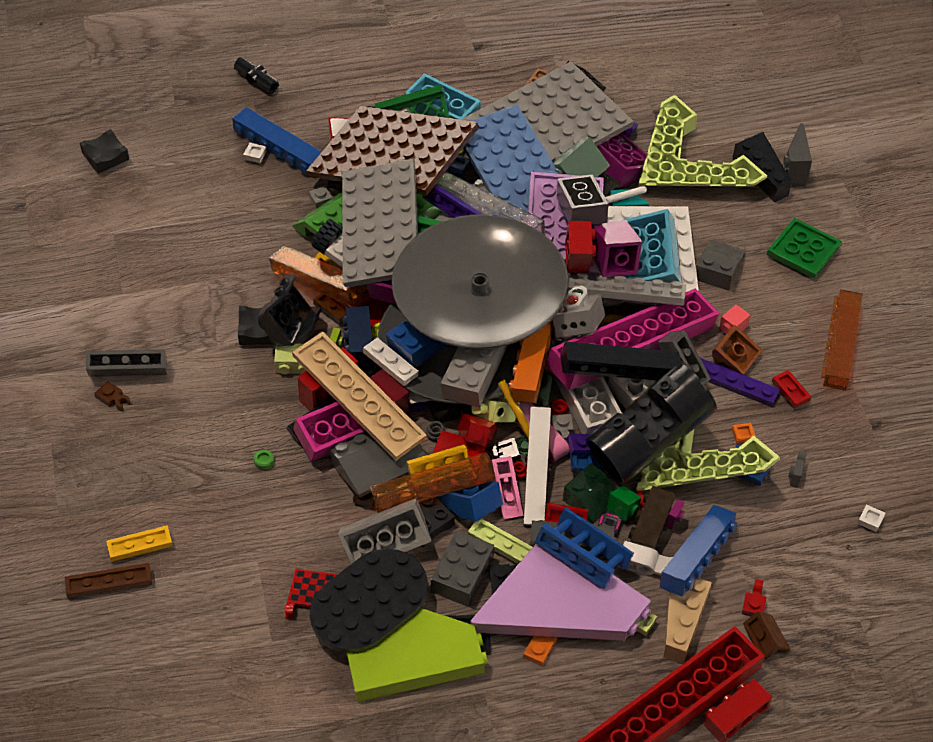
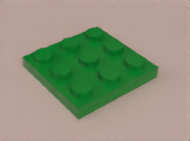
(804, 248)

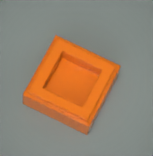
(742, 432)

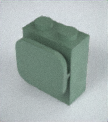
(581, 160)

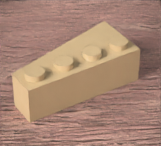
(683, 618)

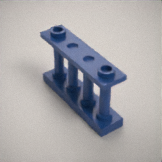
(577, 557)

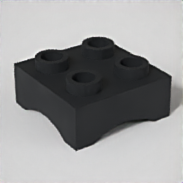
(104, 151)
(248, 330)
(436, 516)

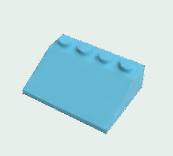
(659, 247)

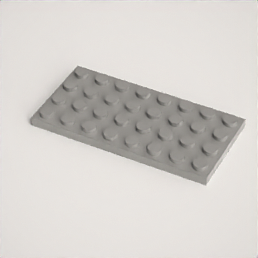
(377, 220)

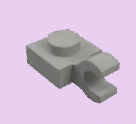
(563, 425)

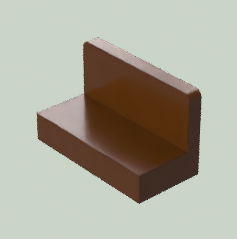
(765, 634)

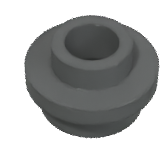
(434, 426)

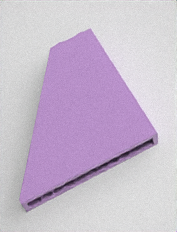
(557, 601)

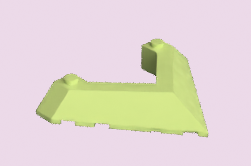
(663, 159)
(680, 467)

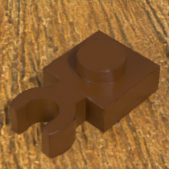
(110, 395)

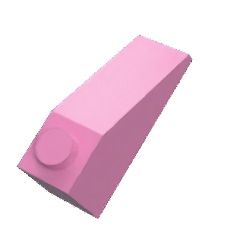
(506, 477)

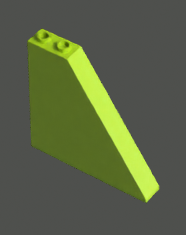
(418, 655)

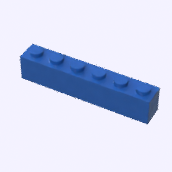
(276, 139)
(698, 550)

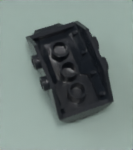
(287, 314)

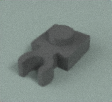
(796, 471)

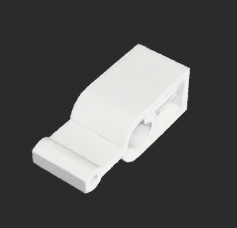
(646, 560)

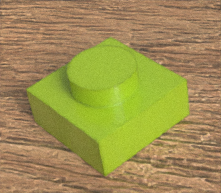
(336, 337)

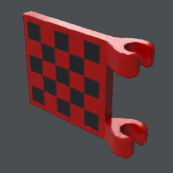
(304, 588)

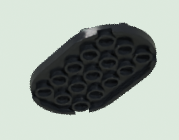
(369, 600)

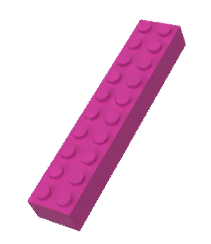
(642, 331)

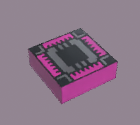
(610, 521)

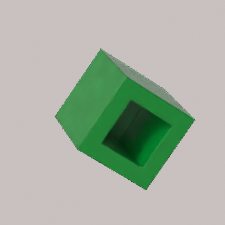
(624, 503)

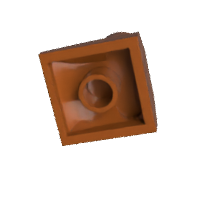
(736, 350)

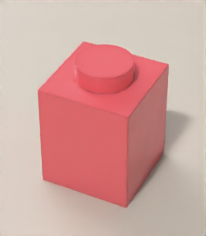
(735, 316)

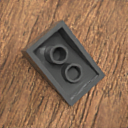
(798, 158)
(719, 264)

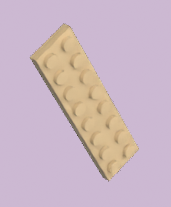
(359, 395)

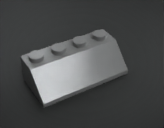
(394, 528)

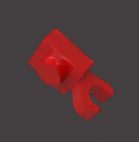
(754, 601)

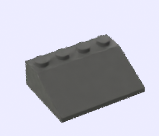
(365, 463)

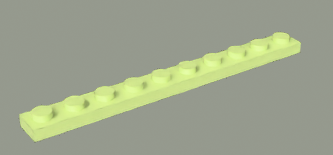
(516, 550)

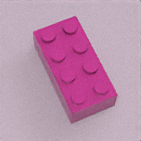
(325, 430)

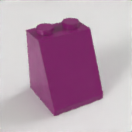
(617, 248)

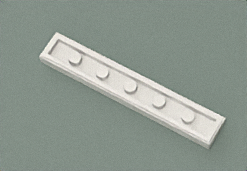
(537, 465)

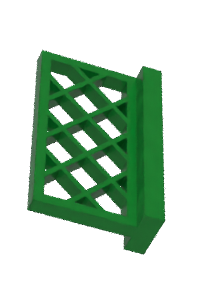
(415, 99)

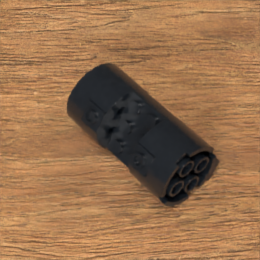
(651, 425)

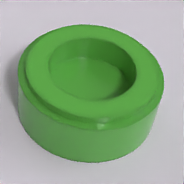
(263, 459)

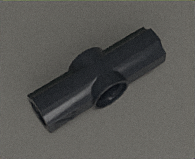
(256, 75)

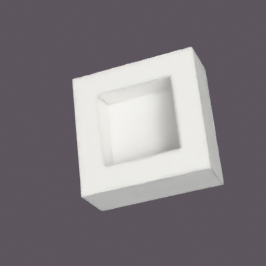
(254, 152)
(871, 518)

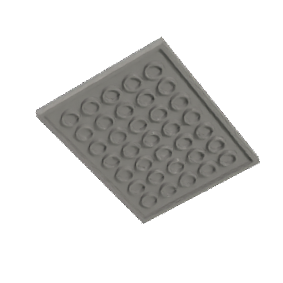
(564, 110)

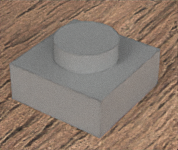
(319, 196)

